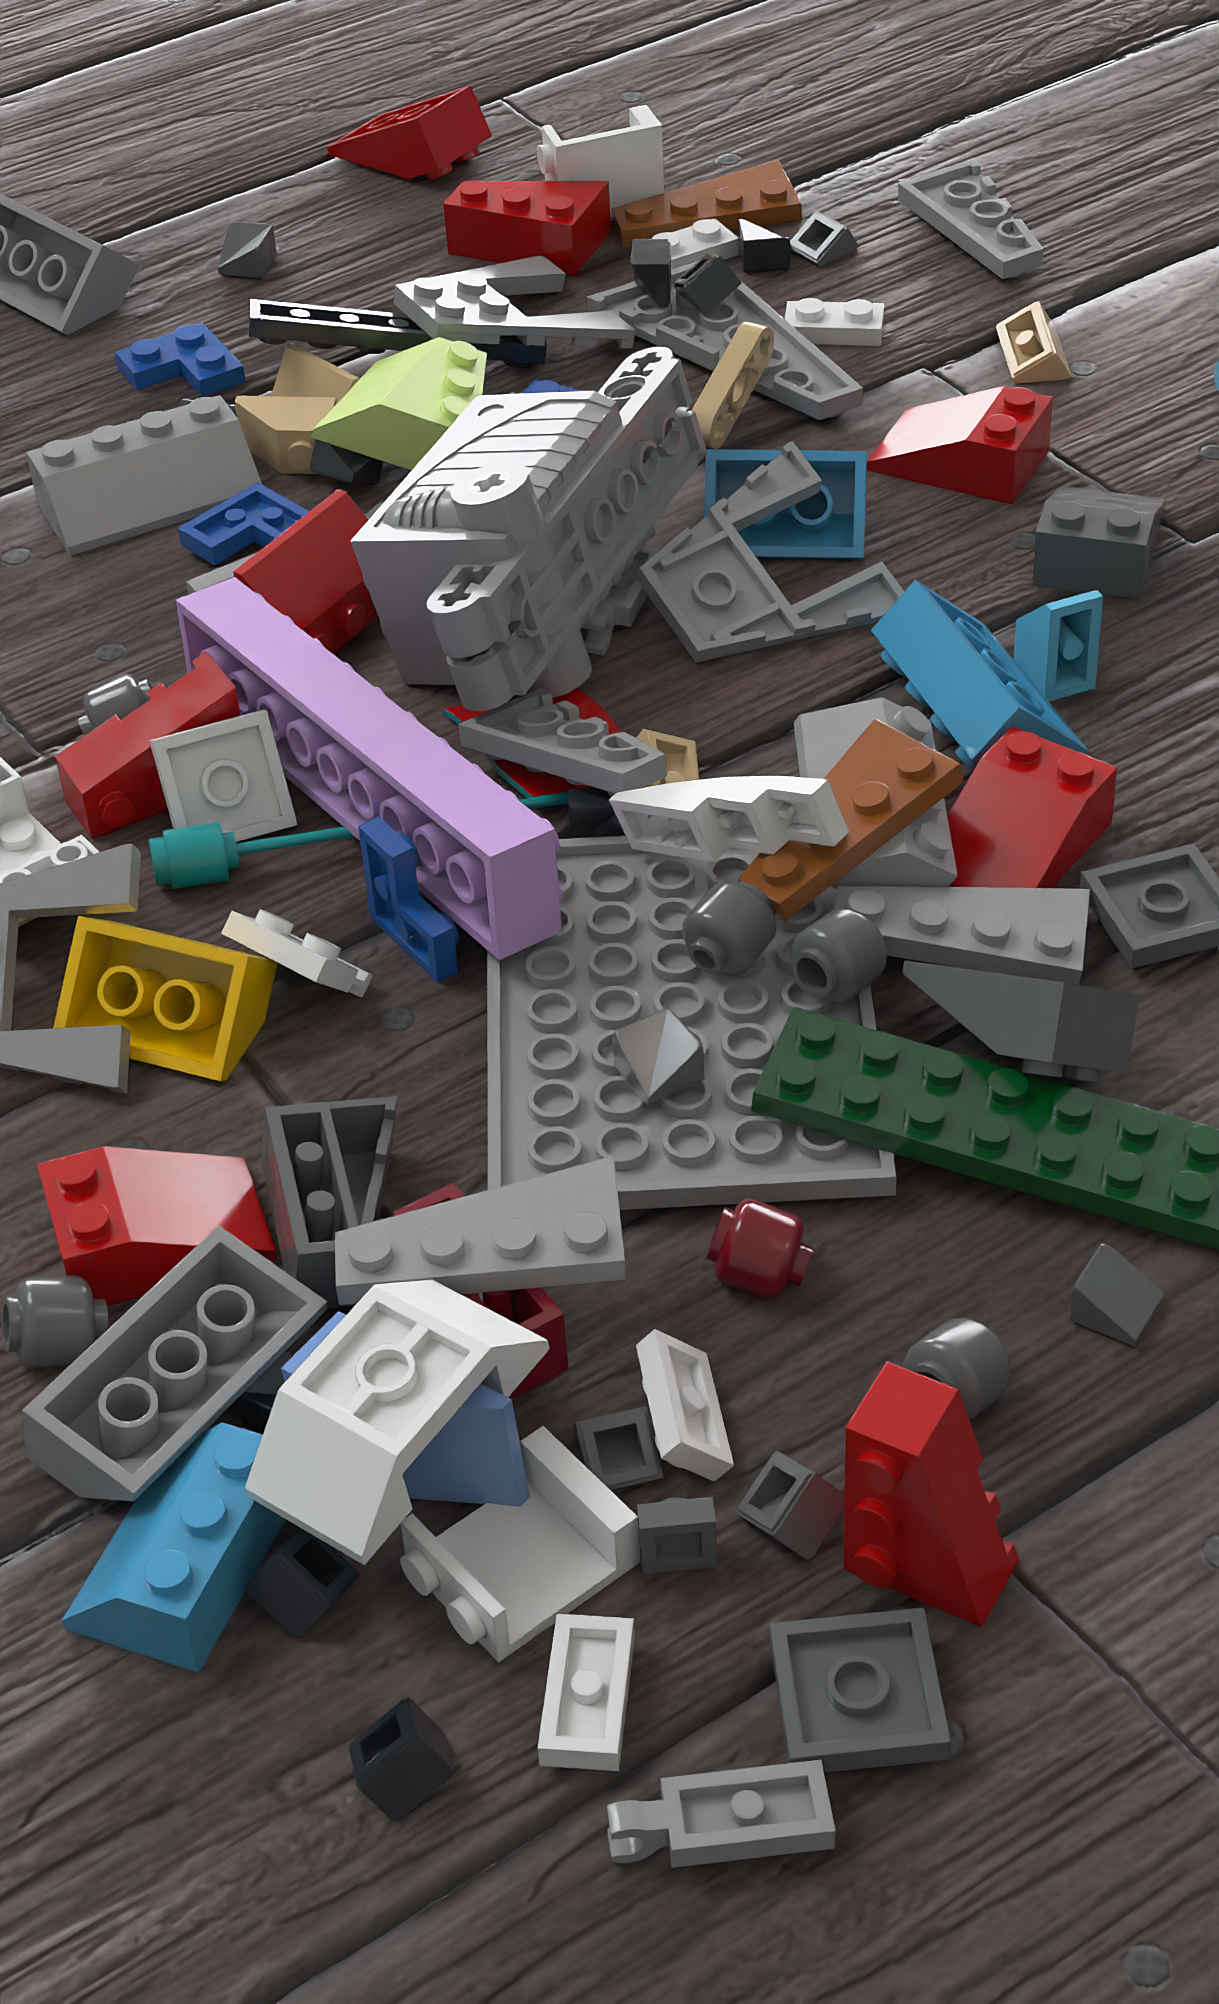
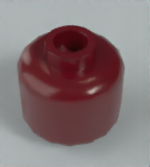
(759, 1249)

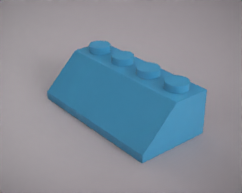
(964, 675)

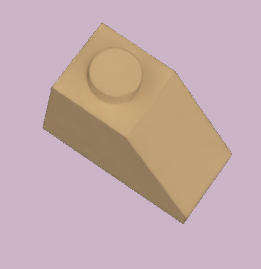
(281, 428)

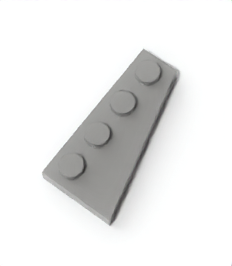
(972, 216)
(562, 744)
(979, 928)
(501, 1239)

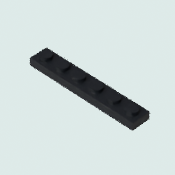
(365, 329)

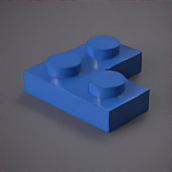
(187, 353)
(239, 521)
(398, 905)

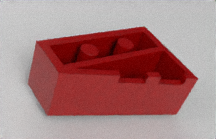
(528, 220)
(112, 772)
(917, 1500)

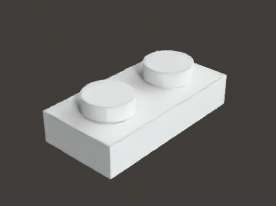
(698, 240)
(837, 323)
(684, 1406)
(586, 1692)

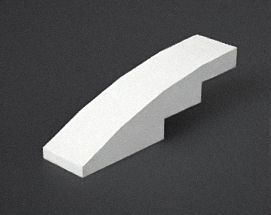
(729, 812)

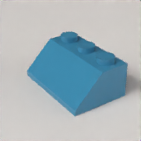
(816, 528)
(181, 1555)

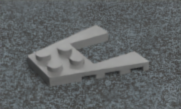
(474, 310)
(722, 595)
(83, 886)

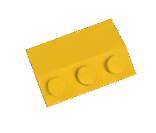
(178, 997)

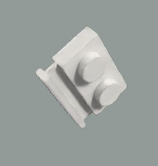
(309, 957)

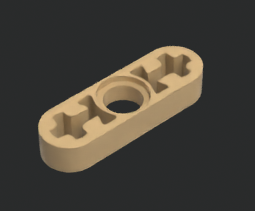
(733, 382)

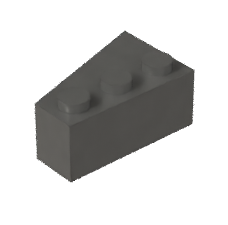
(323, 1176)

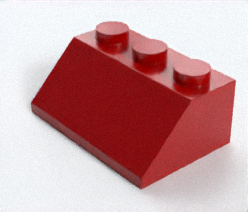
(315, 573)

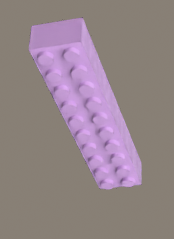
(367, 758)

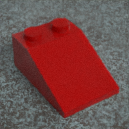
(418, 136)
(970, 443)
(1028, 813)
(139, 1212)

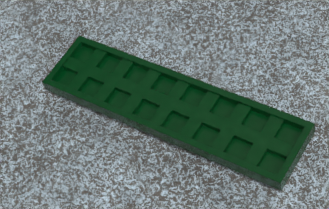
(995, 1124)

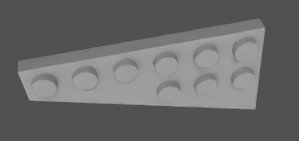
(797, 368)

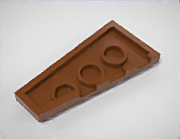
(754, 194)
(880, 790)

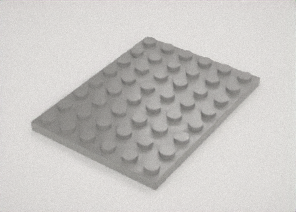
(616, 962)

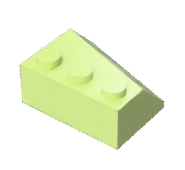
(406, 402)

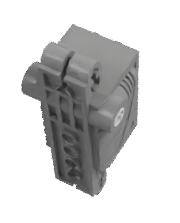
(525, 528)

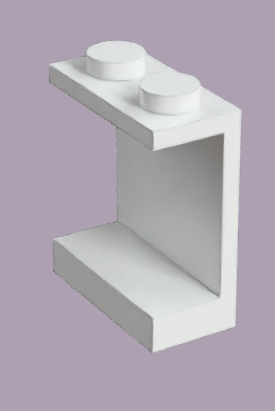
(624, 157)
(518, 1567)

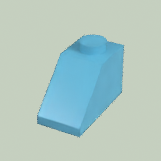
(1061, 645)

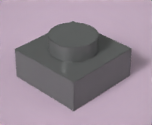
(677, 1535)

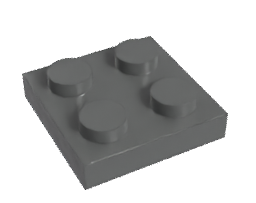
(1157, 904)
(859, 1690)

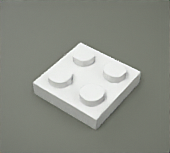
(225, 776)

